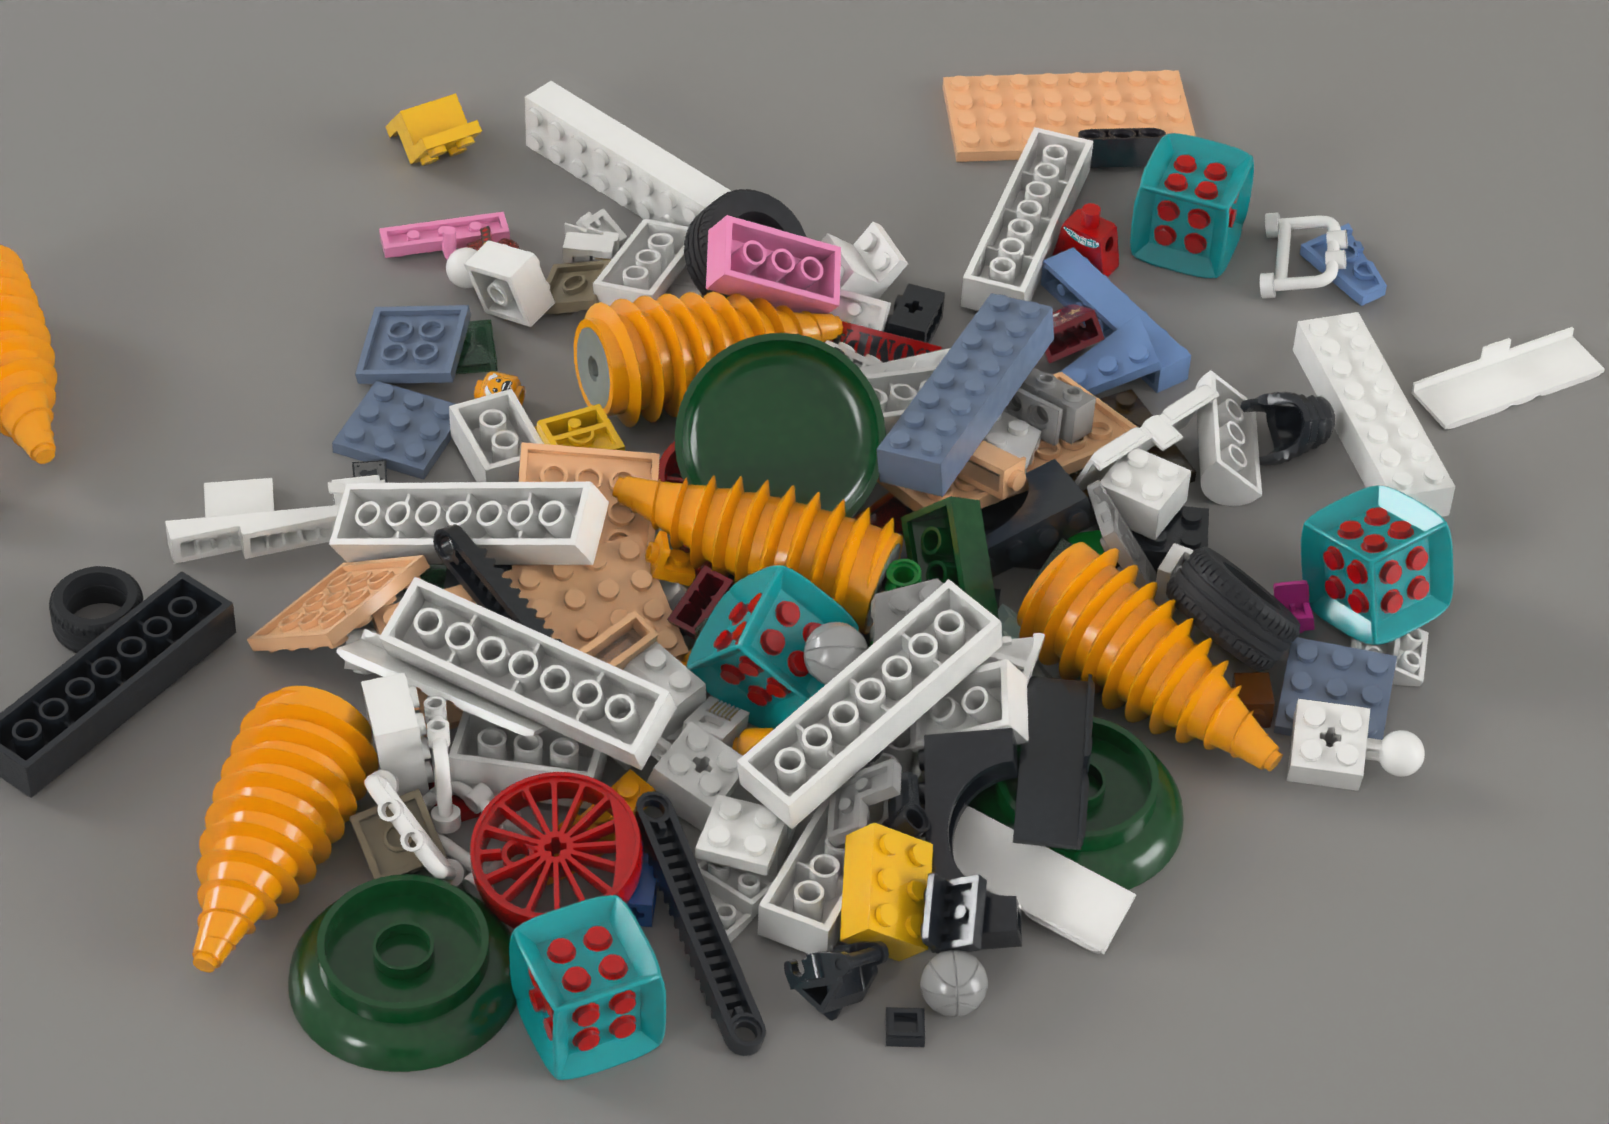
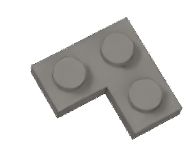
(850, 802)

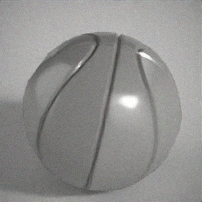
(832, 649)
(954, 983)

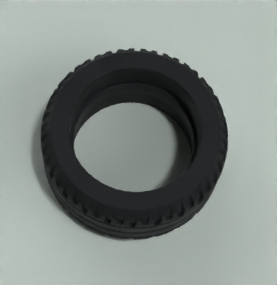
(86, 588)

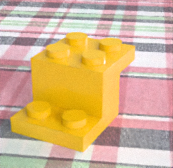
(434, 130)
(580, 428)

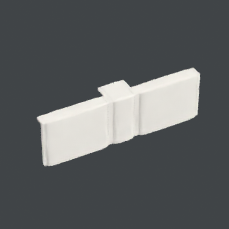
(1506, 378)
(1156, 430)
(372, 656)
(1046, 884)

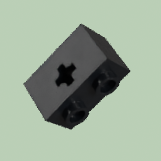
(916, 313)

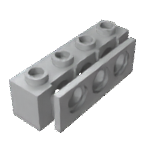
(1053, 408)

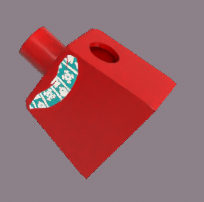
(1091, 237)

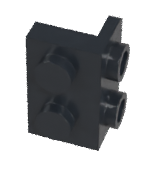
(953, 913)

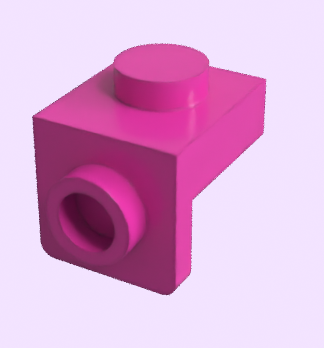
(1295, 598)

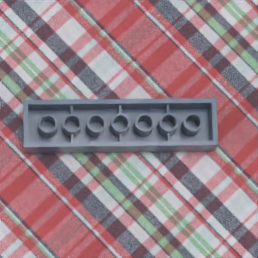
(965, 395)

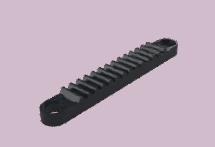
(483, 580)
(699, 924)

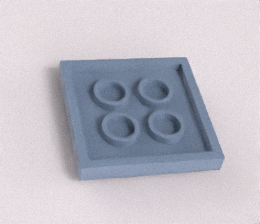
(413, 344)
(397, 427)
(1339, 677)

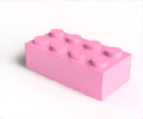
(773, 266)

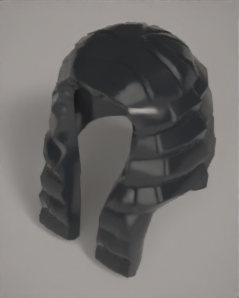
(1293, 422)

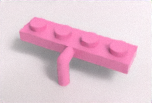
(441, 234)

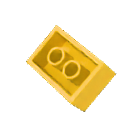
(885, 889)

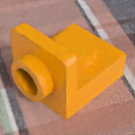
(669, 564)

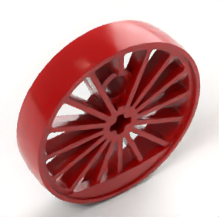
(571, 843)

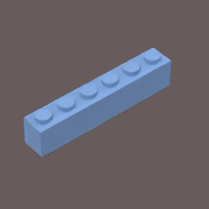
(1076, 281)

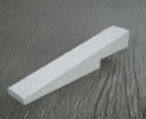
(251, 532)

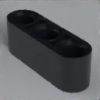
(1122, 146)

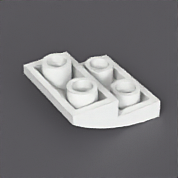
(1410, 654)
(734, 894)

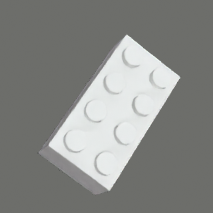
(502, 757)

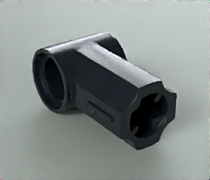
(905, 809)

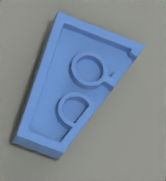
(1359, 279)
(1116, 359)

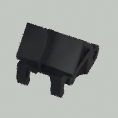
(837, 976)

